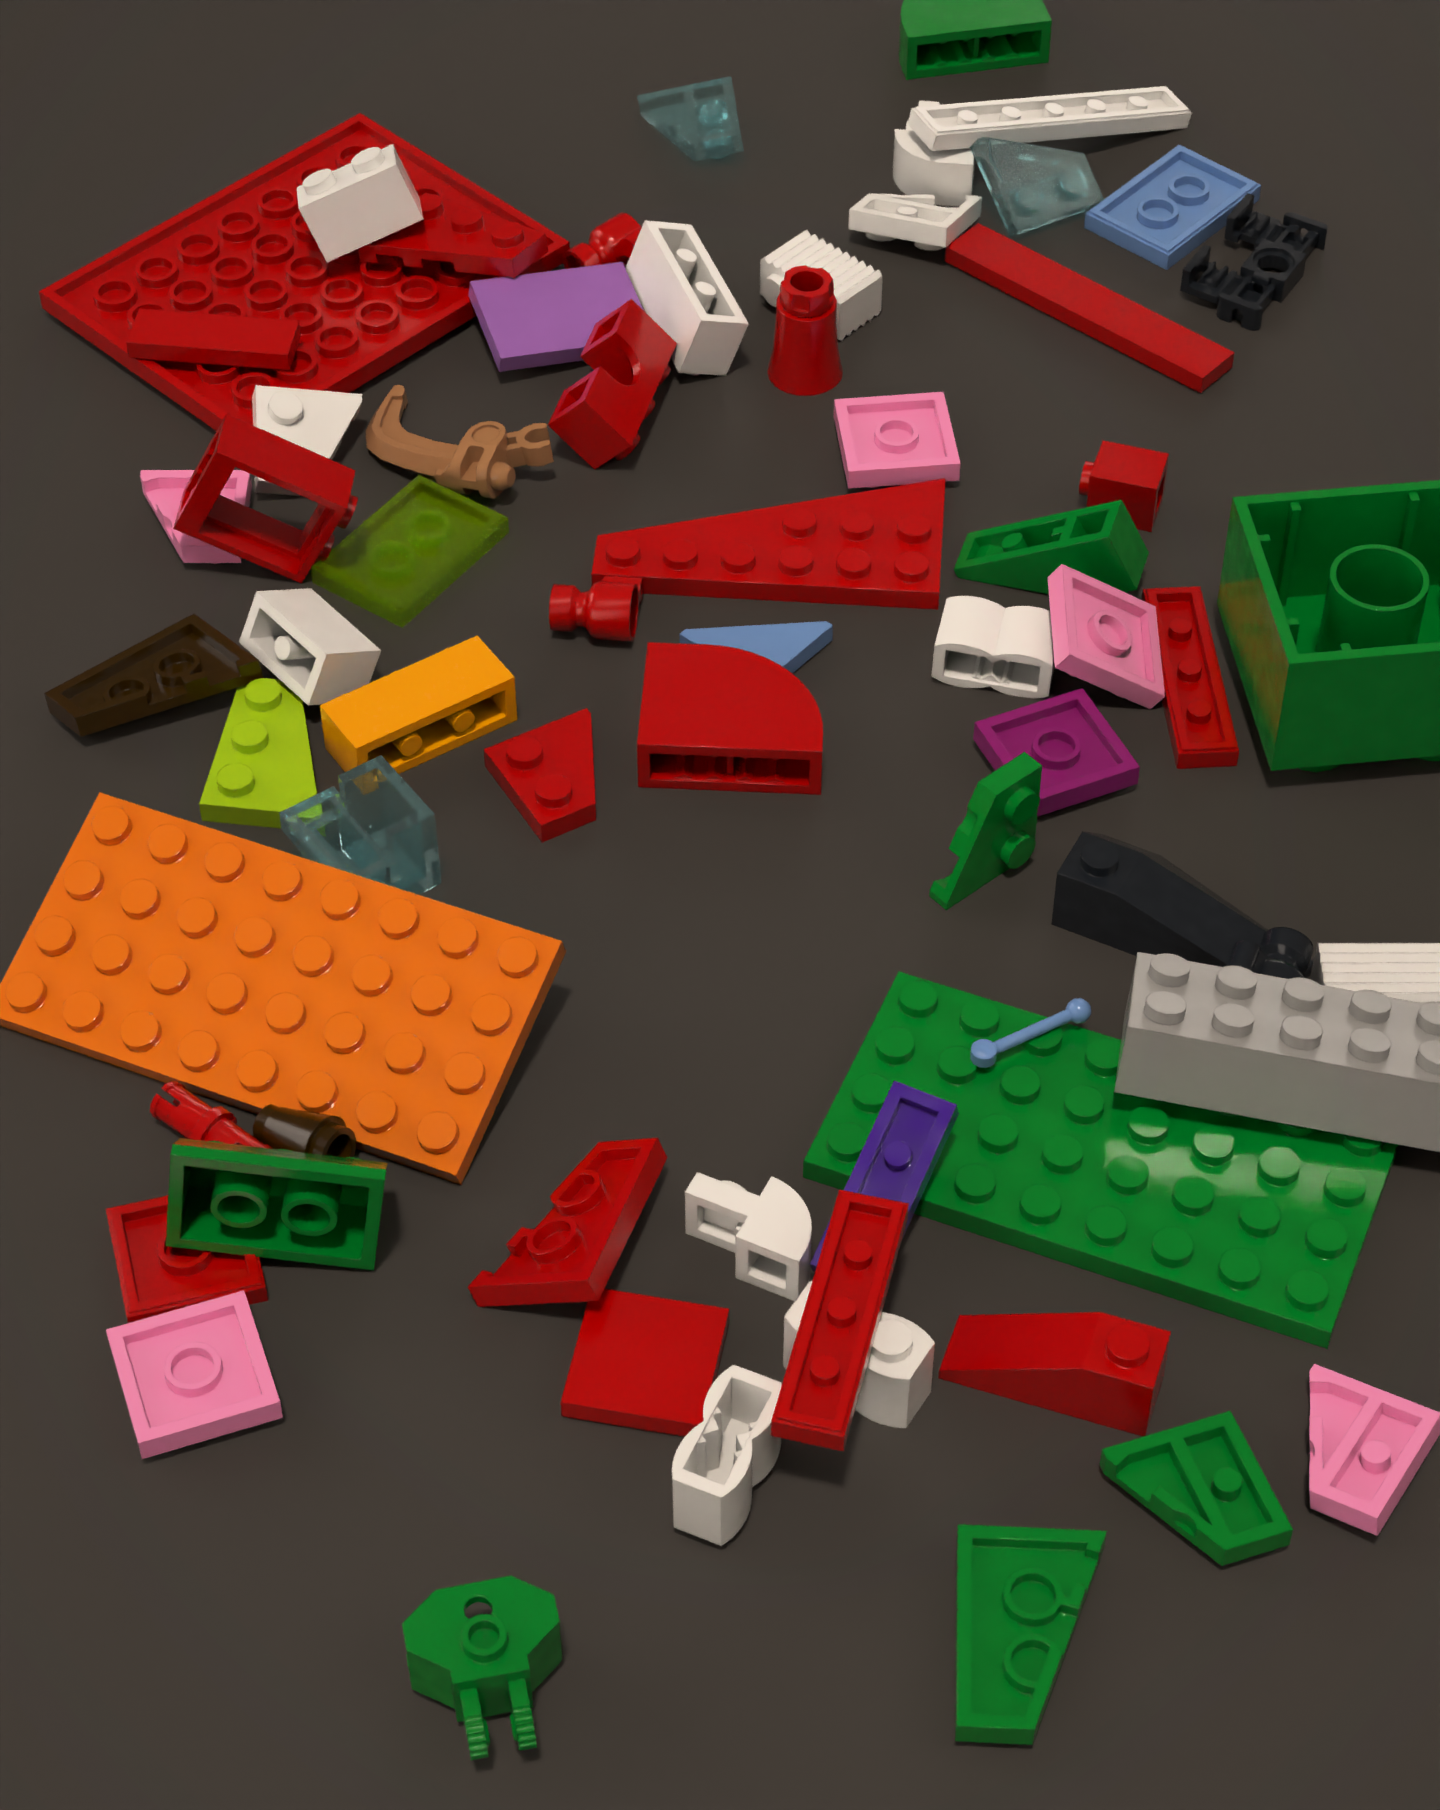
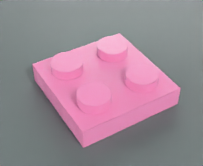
(896, 439)
(1105, 637)
(194, 1374)

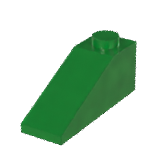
(1024, 553)

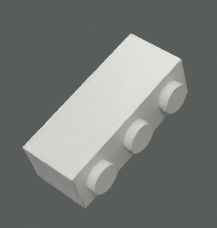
(686, 297)

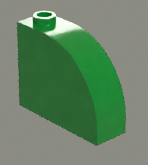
(971, 36)

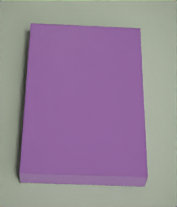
(547, 313)

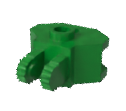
(488, 1660)

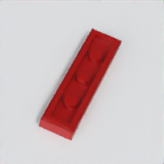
(1193, 683)
(840, 1321)

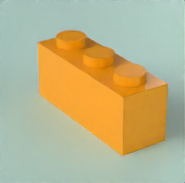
(421, 709)

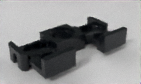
(1275, 246)

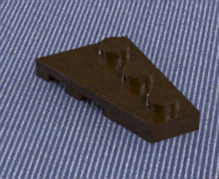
(153, 676)

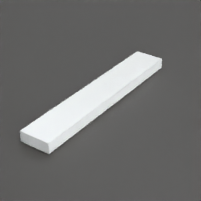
(1049, 117)

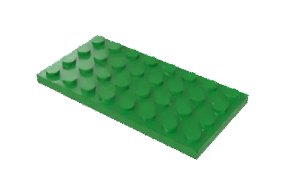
(1119, 1184)

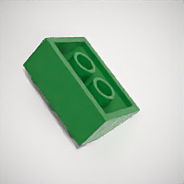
(274, 1203)

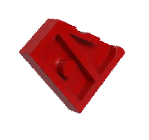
(549, 774)

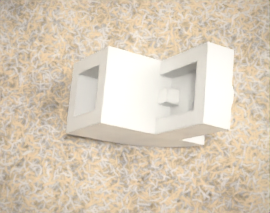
(928, 172)

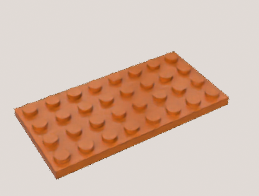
(279, 984)

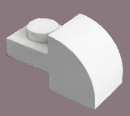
(763, 1231)

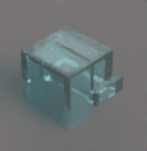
(369, 828)

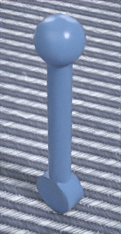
(985, 1051)

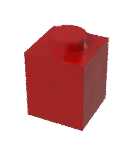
(1127, 475)

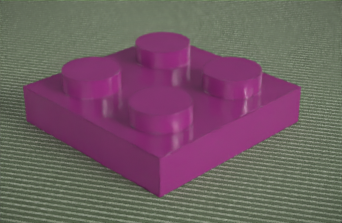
(1070, 741)

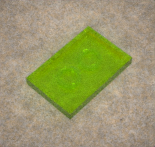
(410, 550)

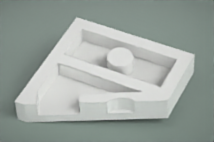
(913, 219)
(305, 418)

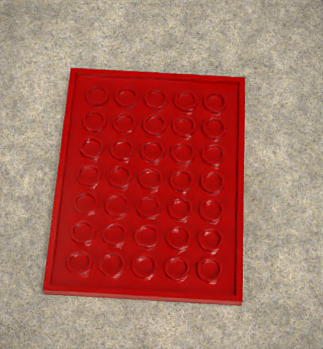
(257, 258)

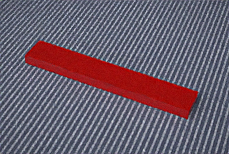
(1090, 307)

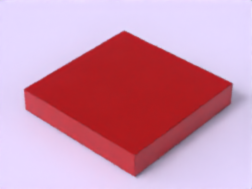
(170, 1278)
(645, 1362)

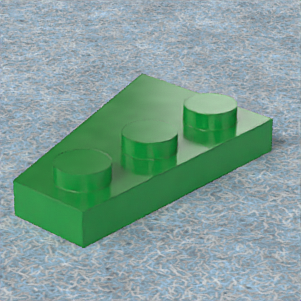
(1015, 1622)

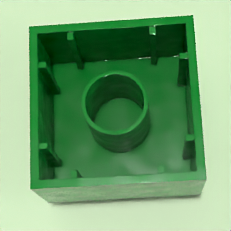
(1337, 621)

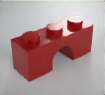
(608, 405)

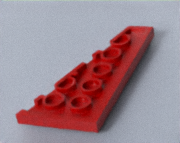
(828, 550)

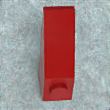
(1064, 1363)

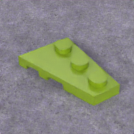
(260, 759)

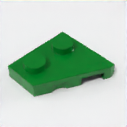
(995, 831)
(1203, 1486)

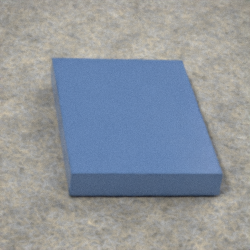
(1170, 207)

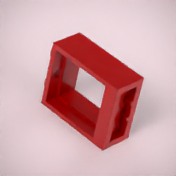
(251, 533)

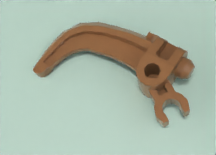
(479, 462)

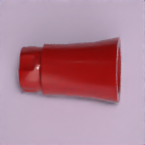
(805, 339)

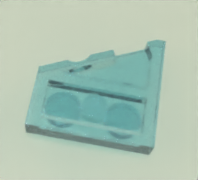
(696, 117)
(1035, 182)

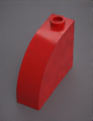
(726, 723)

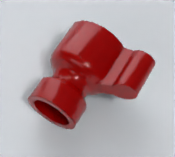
(607, 243)
(605, 610)

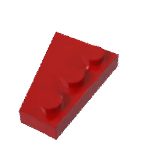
(463, 236)
(584, 1233)

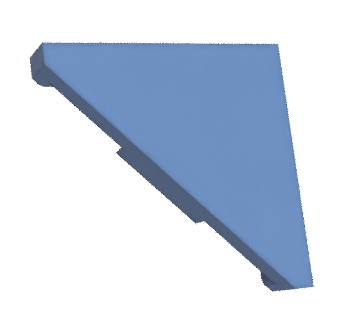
(783, 643)

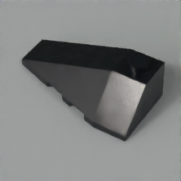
(1145, 904)

